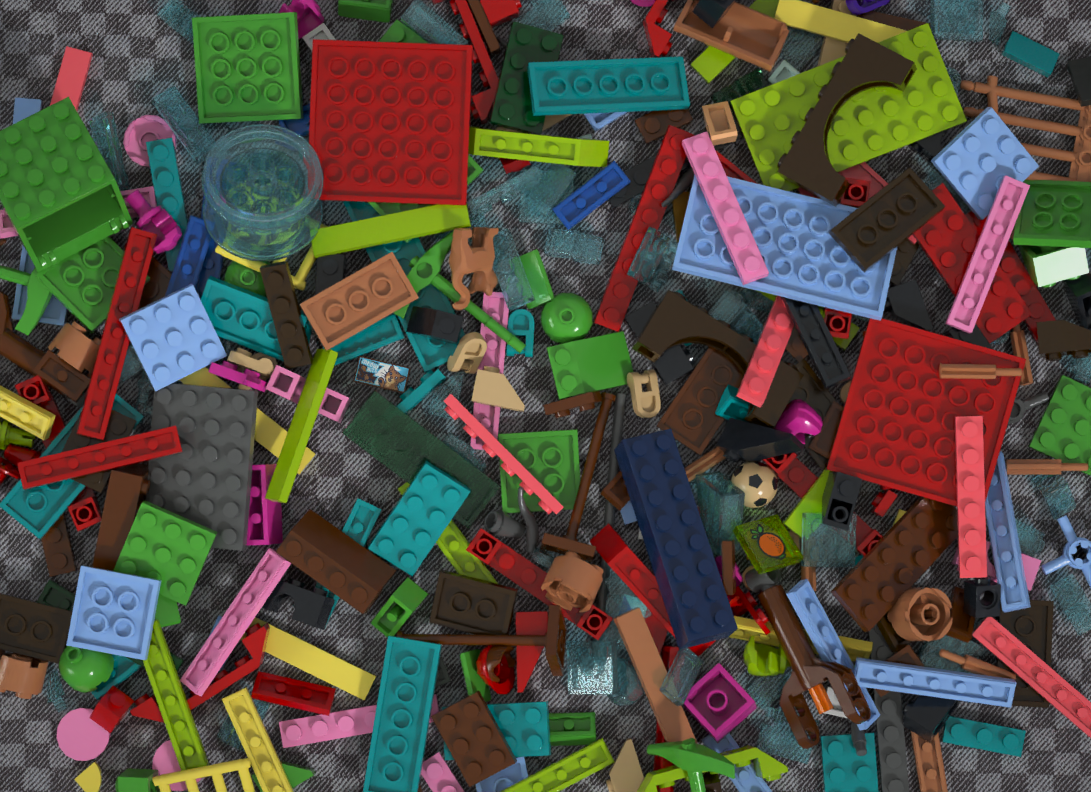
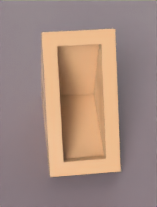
(720, 123)

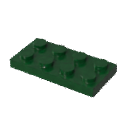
(512, 98)

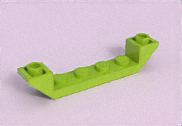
(538, 147)
(764, 766)

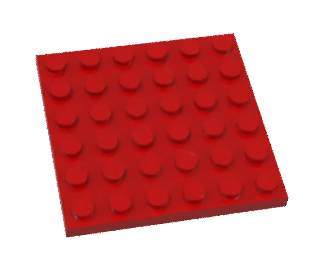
(391, 121)
(903, 416)

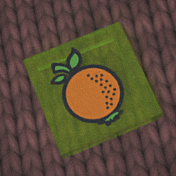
(768, 544)

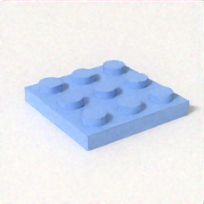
(980, 160)
(173, 337)
(113, 612)

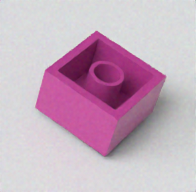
(719, 703)

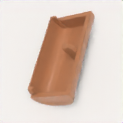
(740, 33)

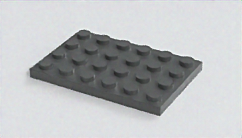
(215, 469)

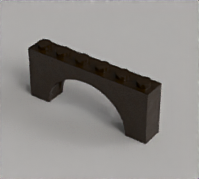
(863, 68)
(680, 322)

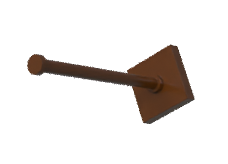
(569, 541)
(553, 640)

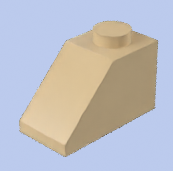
(495, 390)
(626, 770)

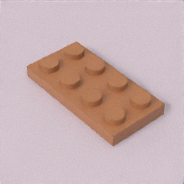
(359, 301)

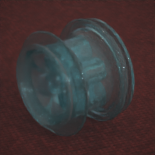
(263, 172)

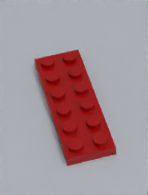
(949, 245)

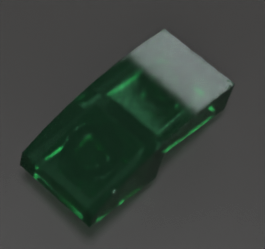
(747, 84)

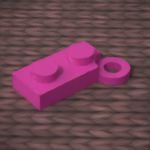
(248, 378)

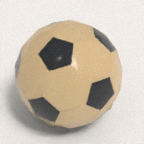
(757, 483)

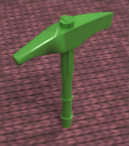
(426, 272)
(37, 298)
(693, 759)

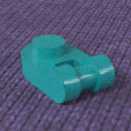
(521, 324)

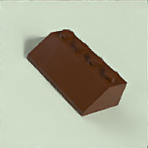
(336, 561)

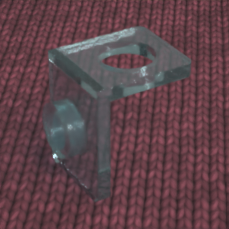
(1057, 495)

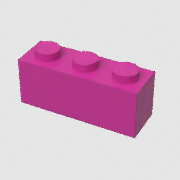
(264, 515)

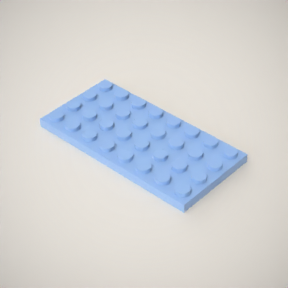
(794, 244)

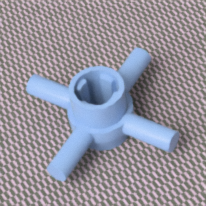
(1069, 549)

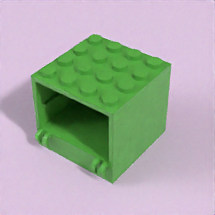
(57, 185)

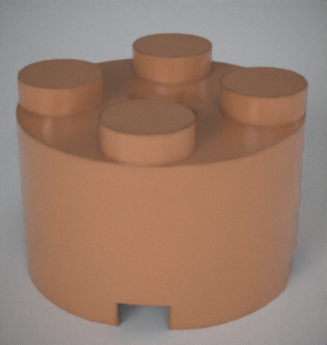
(76, 347)
(572, 582)
(921, 614)
(22, 674)

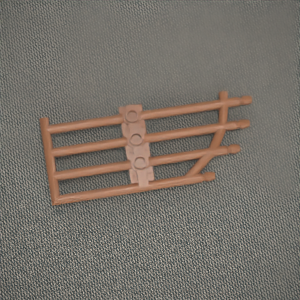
(1080, 157)

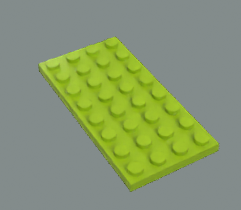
(866, 124)

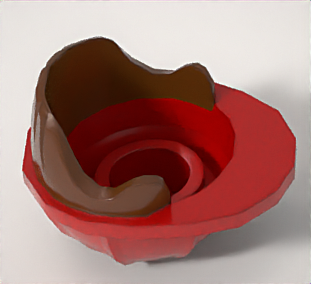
(497, 668)

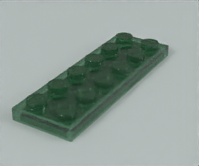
(406, 445)

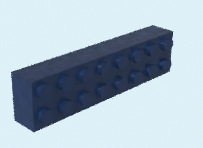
(675, 539)

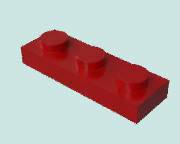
(293, 693)

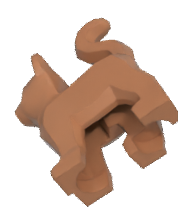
(469, 259)

